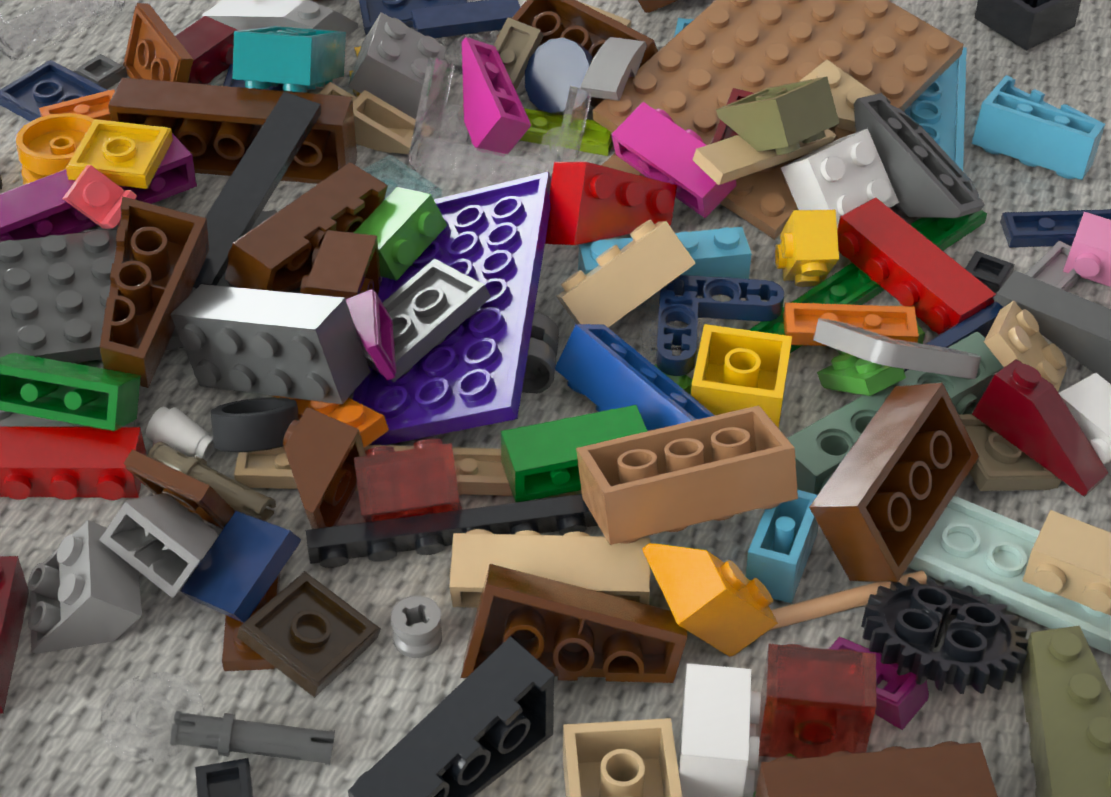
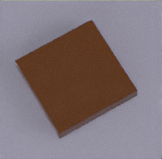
(186, 490)

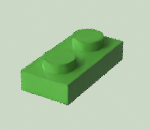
(858, 375)

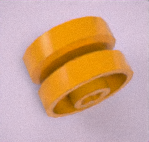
(49, 143)

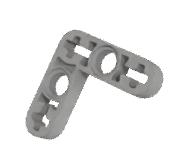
(895, 352)

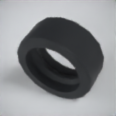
(252, 424)

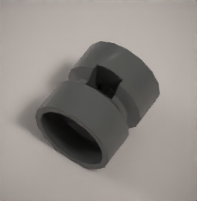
(541, 355)

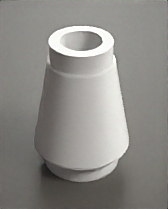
(180, 433)

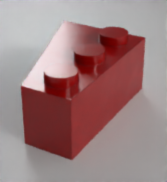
(603, 203)

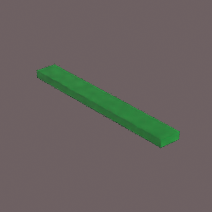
(855, 287)

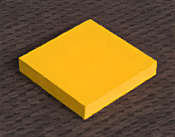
(122, 152)

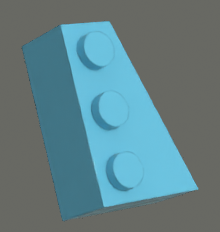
(1036, 131)

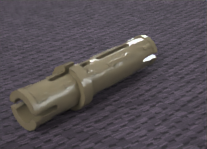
(236, 494)

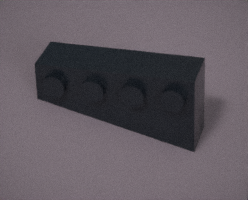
(472, 733)

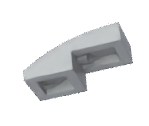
(612, 67)

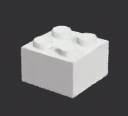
(840, 176)
(718, 732)

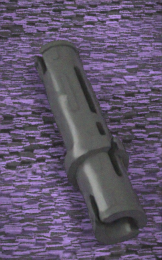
(251, 737)

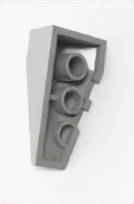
(282, 13)

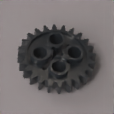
(978, 646)

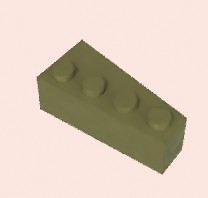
(1067, 715)

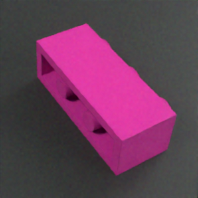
(665, 153)

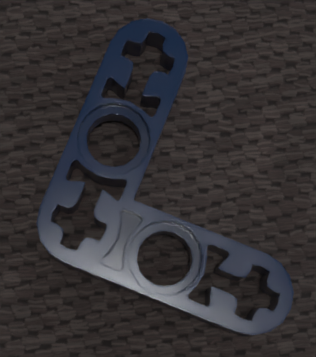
(689, 308)

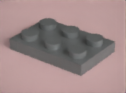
(428, 311)

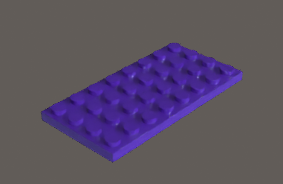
(481, 365)

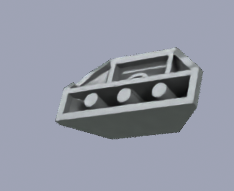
(917, 167)

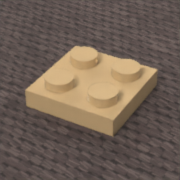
(1018, 337)

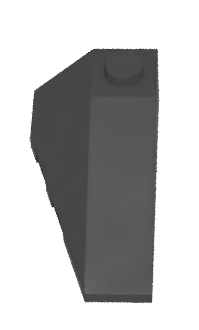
(1064, 319)

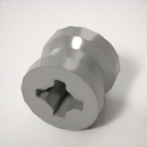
(425, 634)

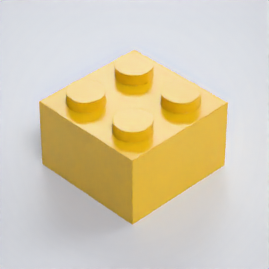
(741, 370)

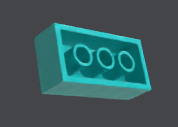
(288, 57)

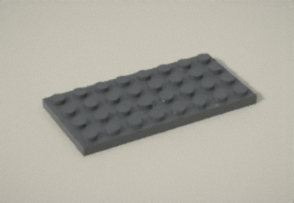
(58, 294)

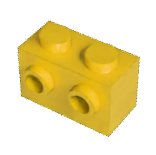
(808, 247)

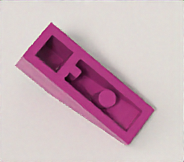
(490, 100)

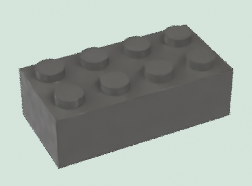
(271, 343)

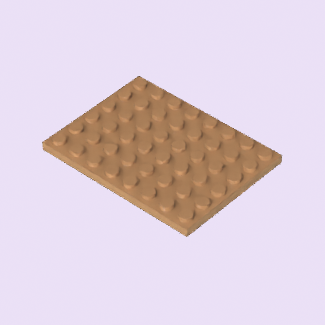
(777, 44)

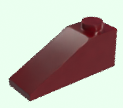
(1038, 422)

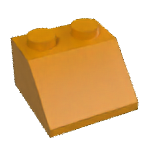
(711, 596)

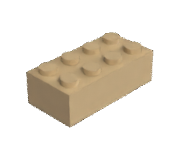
(620, 759)

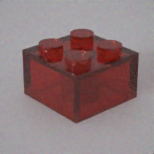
(408, 481)
(816, 701)

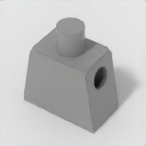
(160, 540)

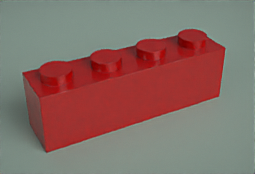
(910, 266)
(68, 462)

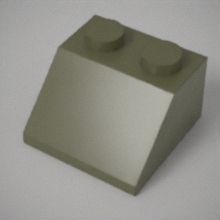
(783, 115)

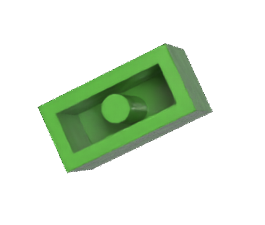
(404, 229)

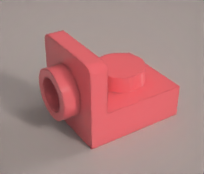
(97, 197)

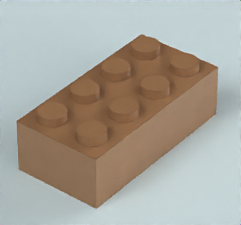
(687, 474)

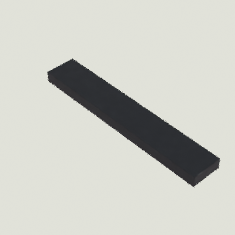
(255, 180)

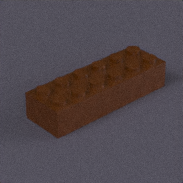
(224, 120)

